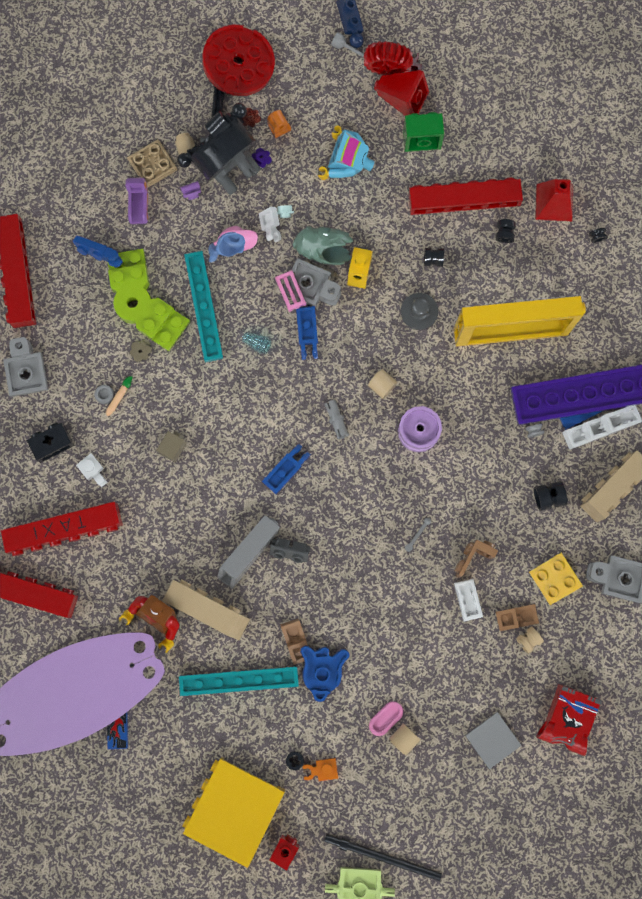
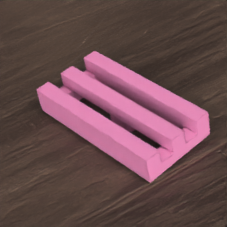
(296, 304)

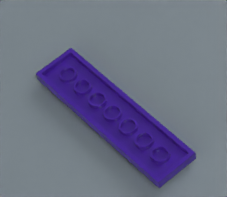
(577, 395)

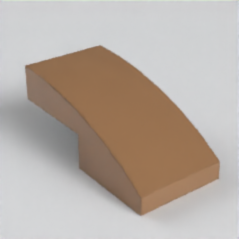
(517, 617)
(295, 639)

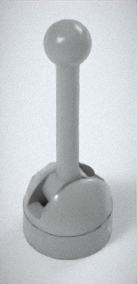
(339, 42)

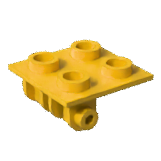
(555, 578)

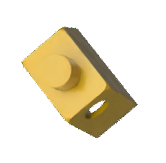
(360, 267)

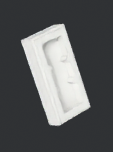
(468, 600)

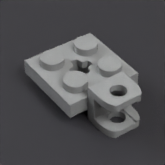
(320, 284)
(22, 360)
(610, 576)

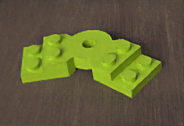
(152, 316)

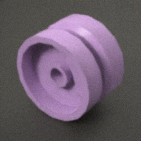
(411, 437)

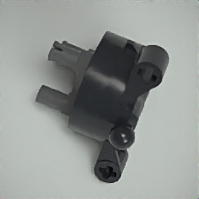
(223, 149)

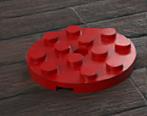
(230, 76)

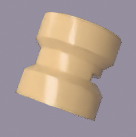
(530, 639)

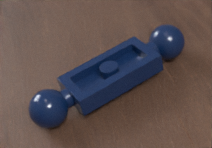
(351, 21)

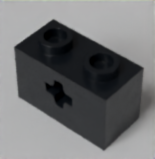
(60, 442)

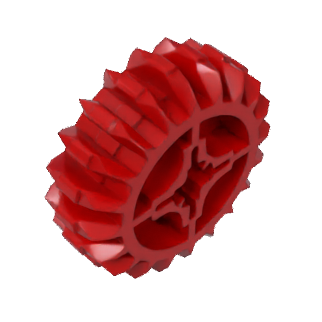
(388, 58)

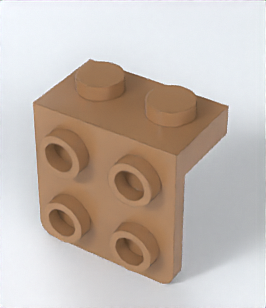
(483, 548)

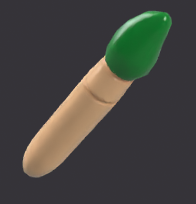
(119, 395)

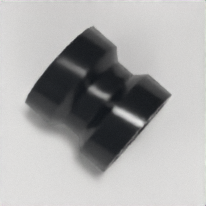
(505, 232)
(434, 257)

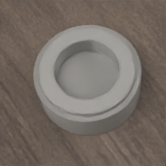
(104, 394)

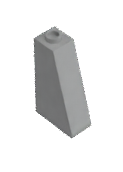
(248, 551)

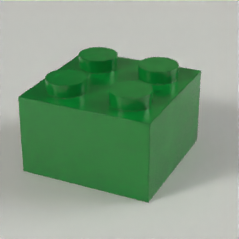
(423, 132)

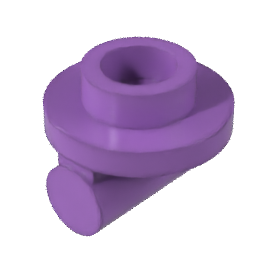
(191, 190)

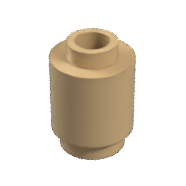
(184, 142)

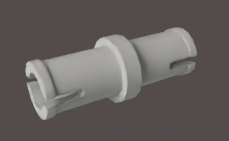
(336, 419)

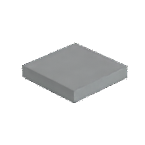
(493, 740)

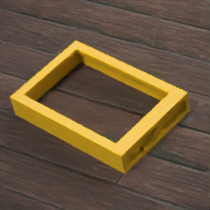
(518, 321)

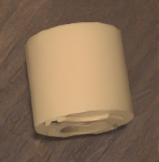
(382, 383)
(404, 739)

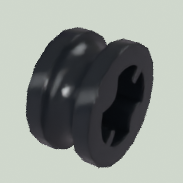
(598, 235)
(289, 763)

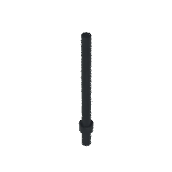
(345, 844)

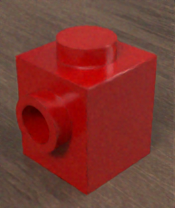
(282, 858)

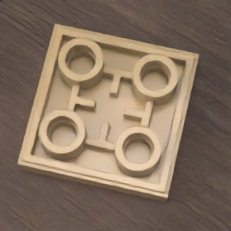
(152, 163)

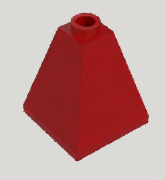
(403, 90)
(554, 200)

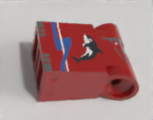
(570, 719)

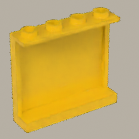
(233, 812)

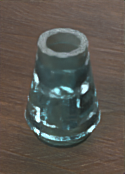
(257, 342)

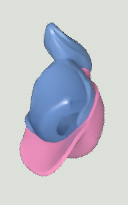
(232, 241)

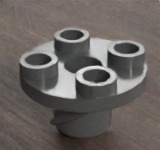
(419, 311)

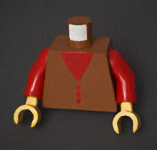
(157, 615)

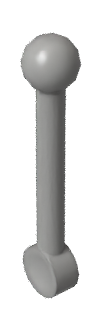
(427, 521)

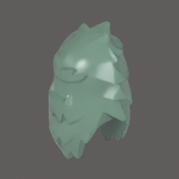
(323, 245)

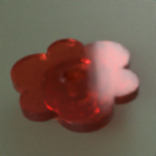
(254, 119)

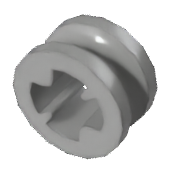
(534, 430)

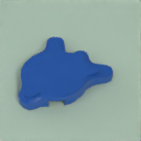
(321, 671)

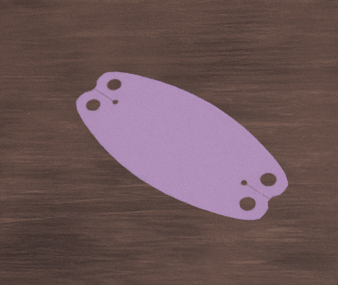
(75, 692)

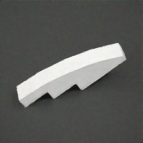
(602, 426)

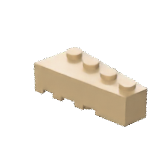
(614, 488)
(206, 610)

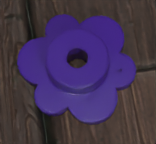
(262, 161)

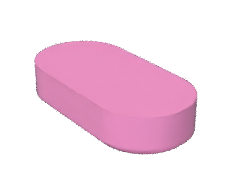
(386, 718)

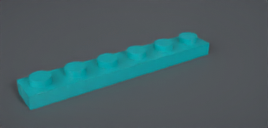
(203, 306)
(238, 681)

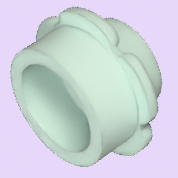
(285, 211)

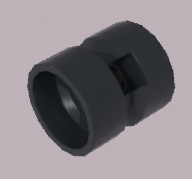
(545, 500)

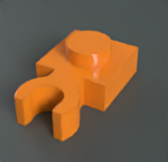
(325, 770)

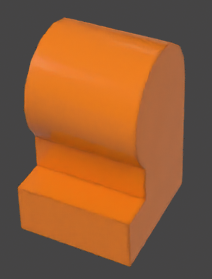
(278, 123)

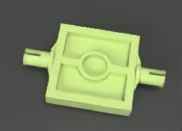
(359, 884)

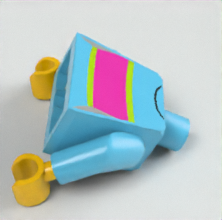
(348, 155)

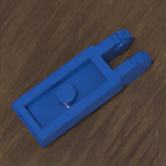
(98, 251)
(307, 330)
(285, 470)

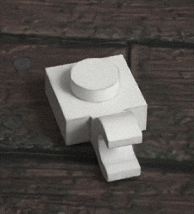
(269, 222)
(91, 469)

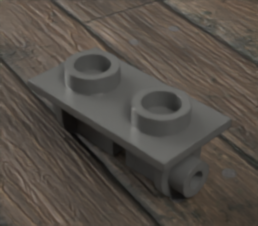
(298, 553)

